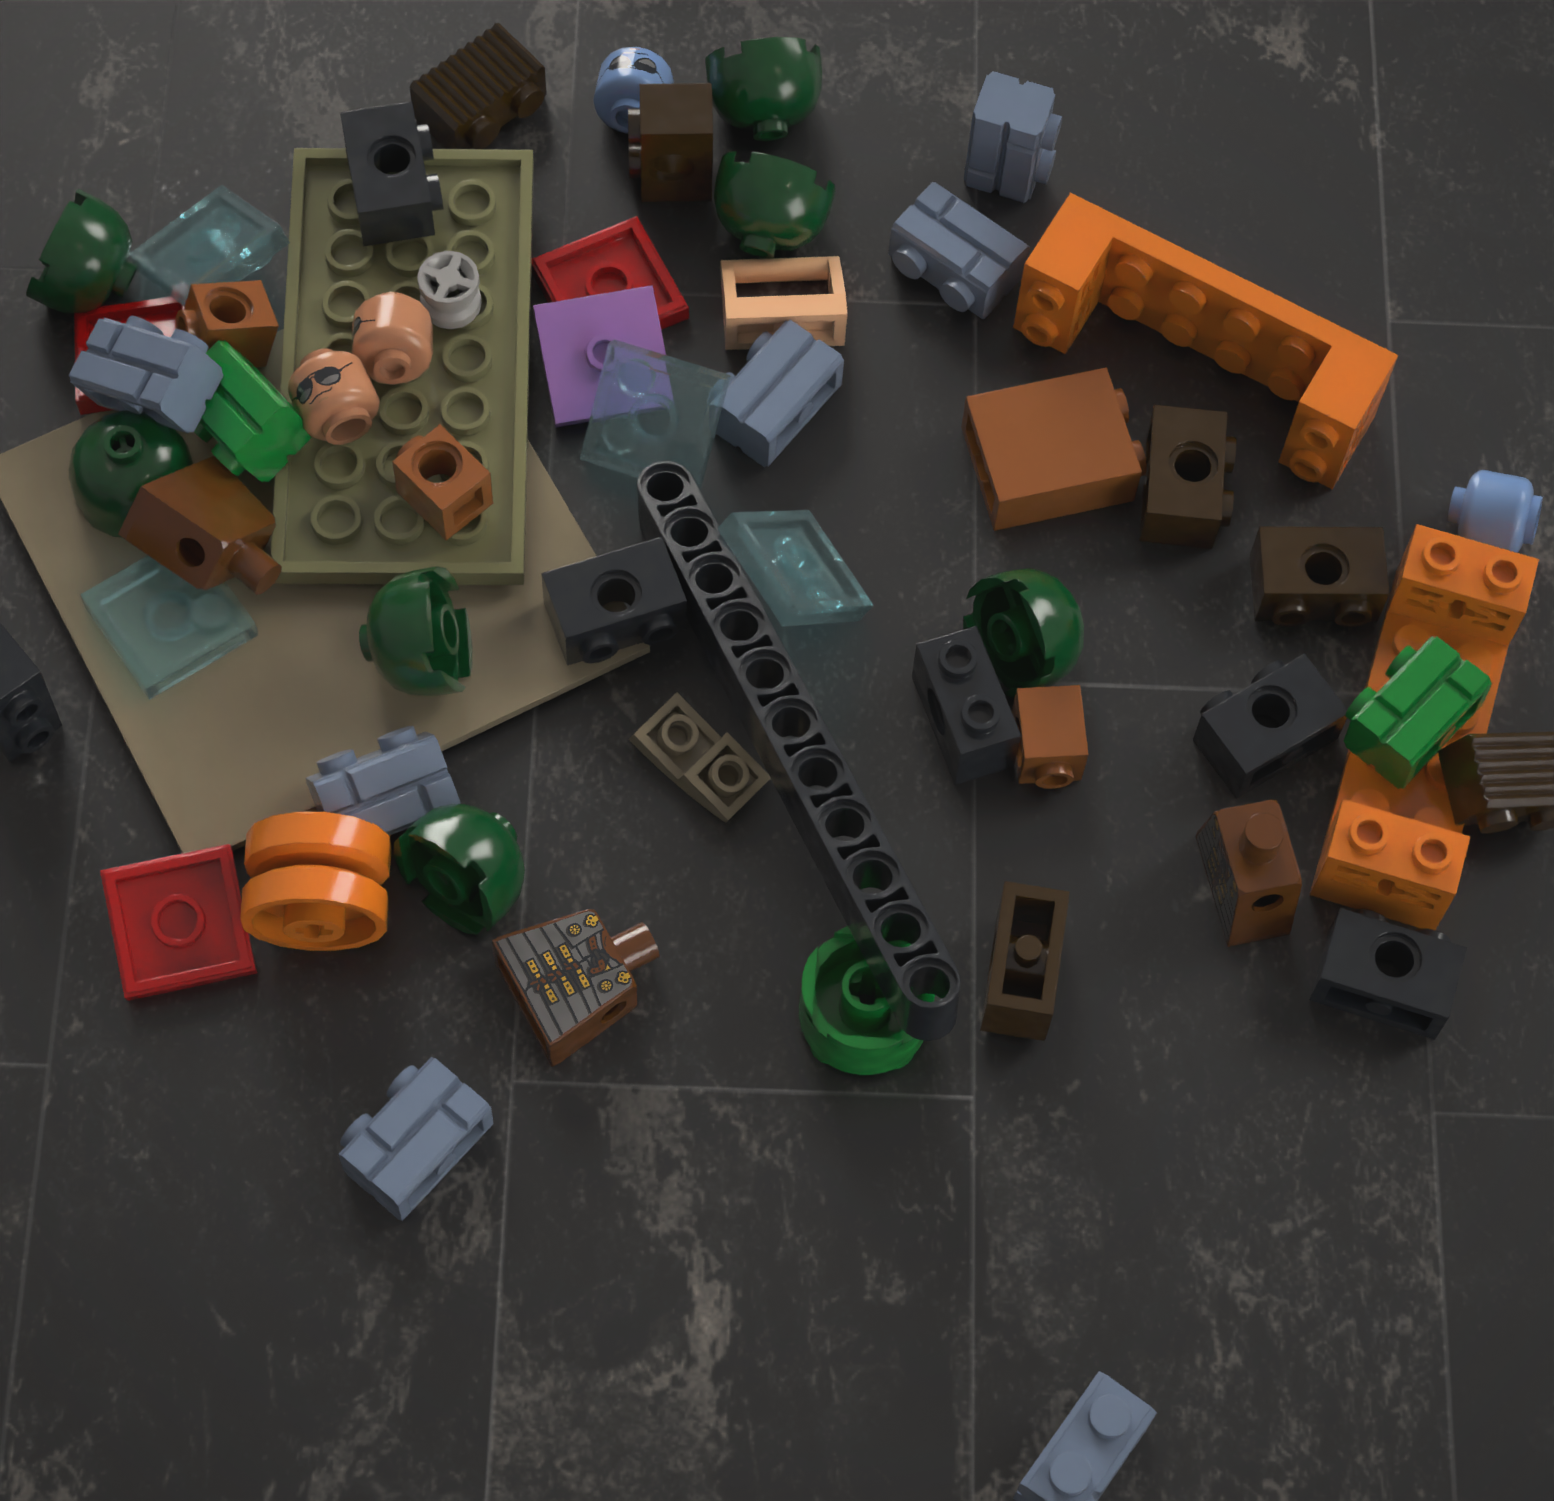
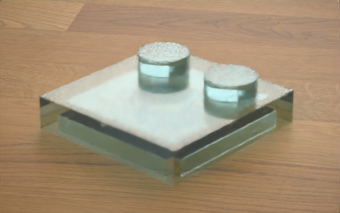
(209, 243)
(653, 412)
(795, 567)
(165, 624)

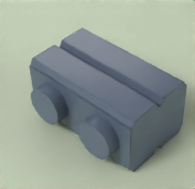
(1011, 137)
(957, 251)
(147, 372)
(778, 391)
(387, 785)
(414, 1136)
(1088, 1445)

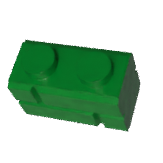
(249, 418)
(1415, 711)

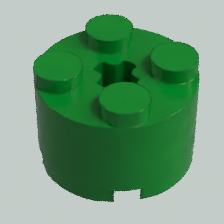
(836, 1024)

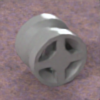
(442, 275)

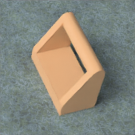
(751, 316)

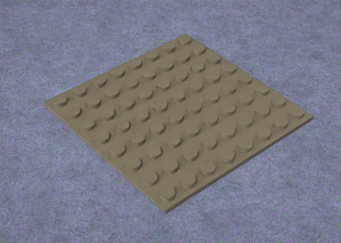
(257, 720)

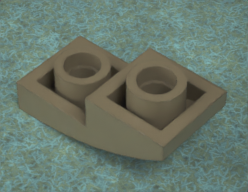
(698, 759)

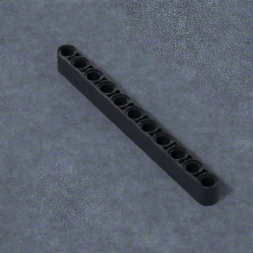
(705, 565)

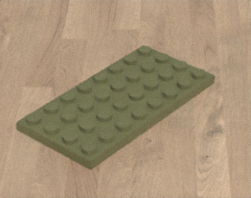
(341, 502)

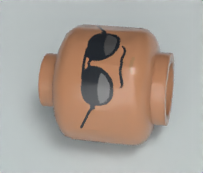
(393, 338)
(333, 396)

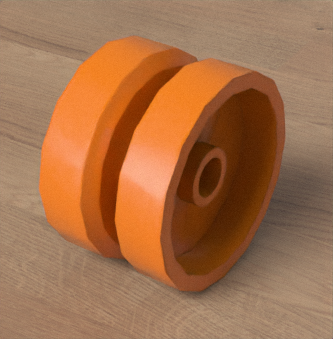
(316, 881)

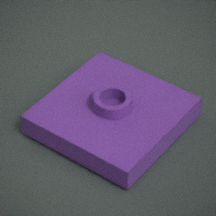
(576, 338)

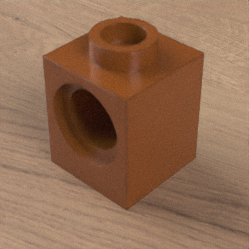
(234, 314)
(446, 504)
(1052, 735)

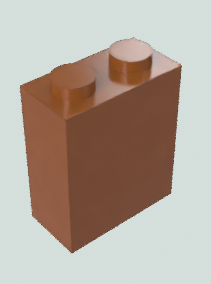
(1052, 448)

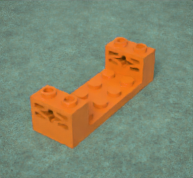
(1201, 306)
(1401, 845)

